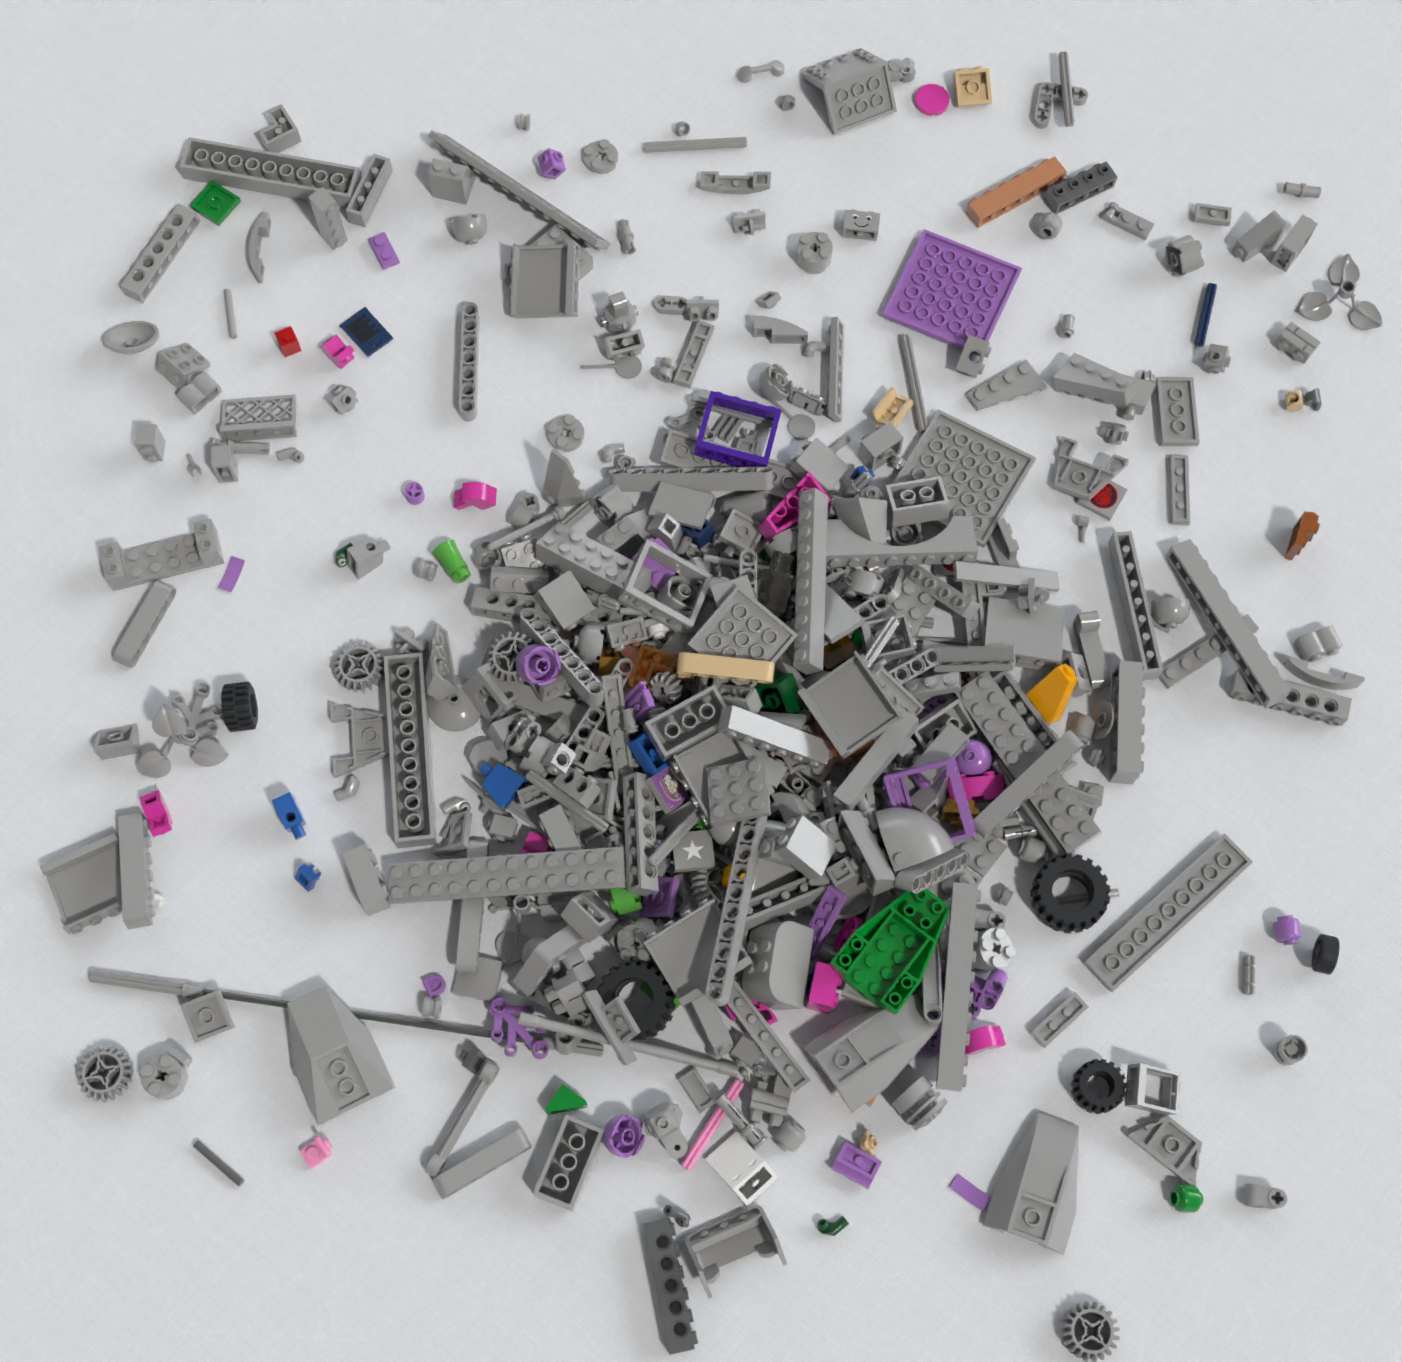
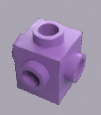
(551, 163)

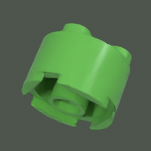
(623, 901)

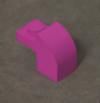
(337, 351)
(475, 494)
(156, 813)
(984, 1039)

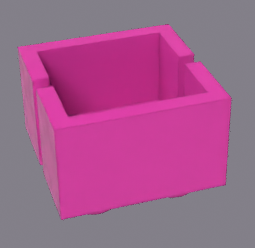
(823, 989)

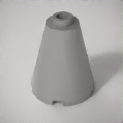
(754, 504)

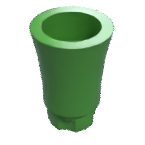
(452, 561)

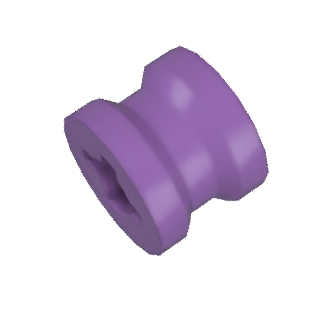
(411, 490)

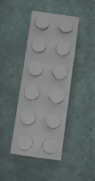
(589, 561)
(1127, 726)

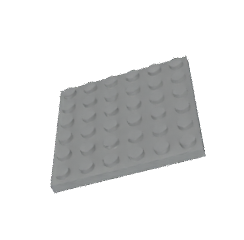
(976, 471)

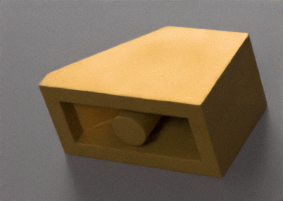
(607, 661)

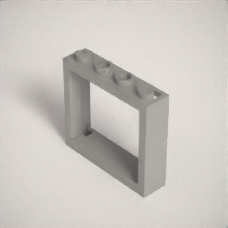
(653, 607)

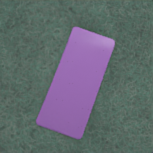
(231, 574)
(970, 1192)

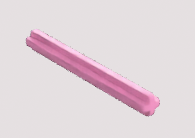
(710, 1127)

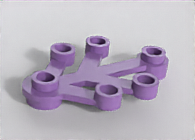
(514, 1028)

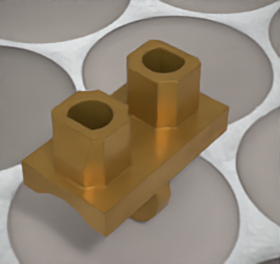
(951, 812)

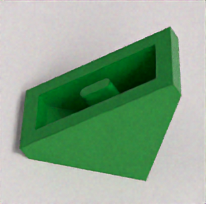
(565, 1101)

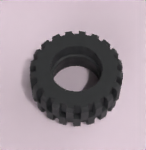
(1085, 873)
(653, 977)

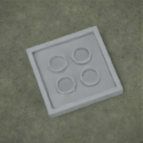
(738, 791)

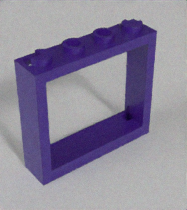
(732, 456)

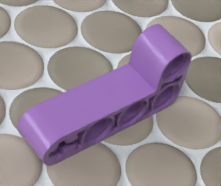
(984, 988)

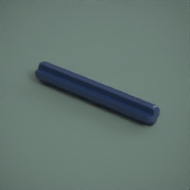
(1205, 314)

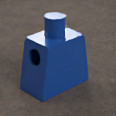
(502, 783)
(286, 808)

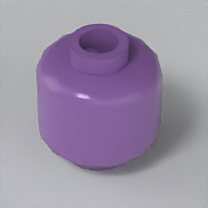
(1287, 929)

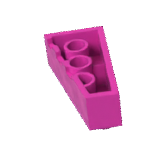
(787, 512)

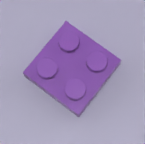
(662, 903)

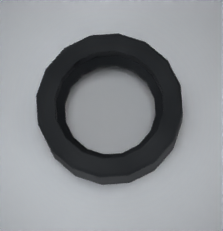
(1325, 954)

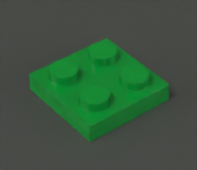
(215, 203)

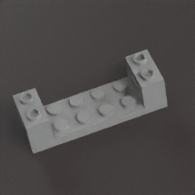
(162, 558)

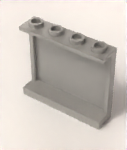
(544, 281)
(1035, 636)
(851, 705)
(709, 753)
(87, 883)
(687, 949)

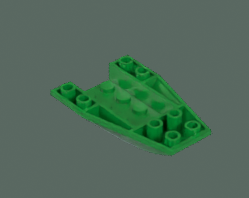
(892, 949)

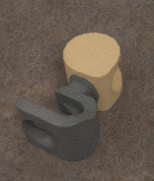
(1296, 400)

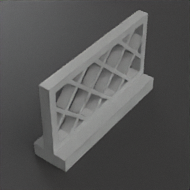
(258, 429)

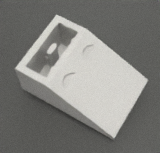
(741, 1169)

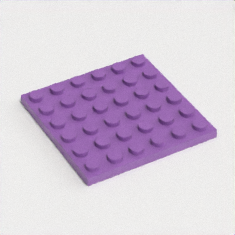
(951, 291)

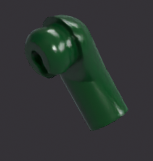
(832, 1228)

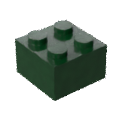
(780, 695)

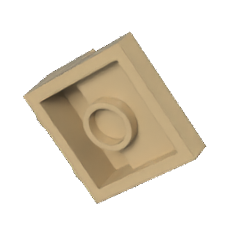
(972, 86)

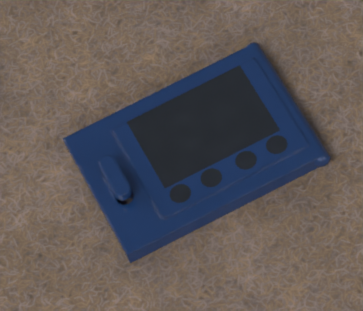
(366, 332)

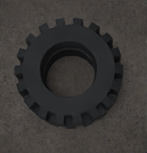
(239, 706)
(1113, 1078)

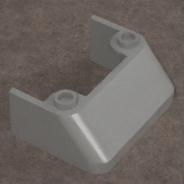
(731, 1240)

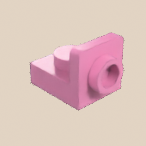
(316, 1151)

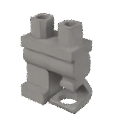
(767, 1102)

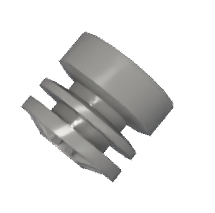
(920, 1103)

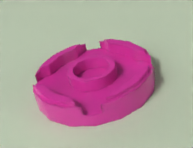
(932, 99)

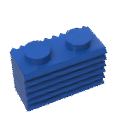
(647, 754)

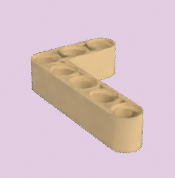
(723, 668)

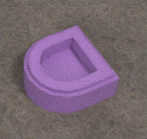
(434, 985)

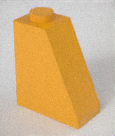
(1053, 693)

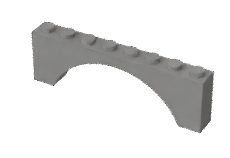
(953, 544)

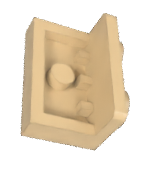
(891, 408)

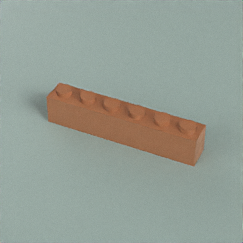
(1015, 192)

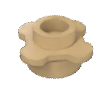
(868, 1142)

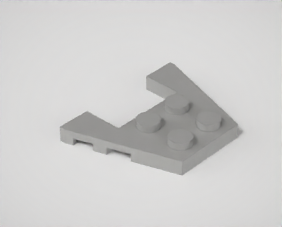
(1081, 477)
(368, 738)

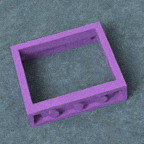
(957, 785)

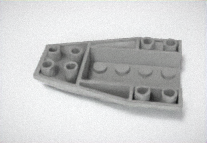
(871, 1050)
(1039, 1186)

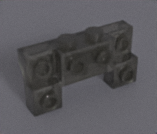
(777, 583)

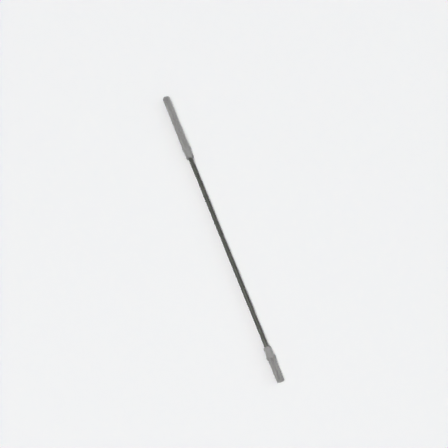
(189, 990)

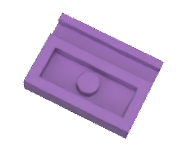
(640, 700)
(856, 1165)

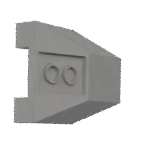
(334, 1055)

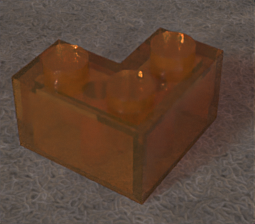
(649, 663)

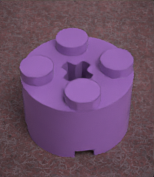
(541, 674)

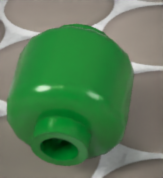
(1186, 1198)

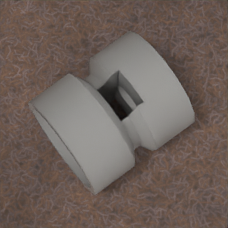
(1290, 1050)

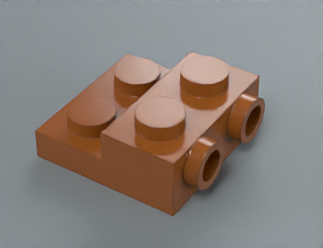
(1302, 533)

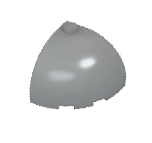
(911, 836)

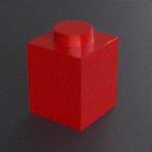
(288, 341)

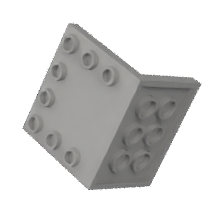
(854, 88)

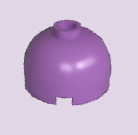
(974, 759)
(623, 1136)

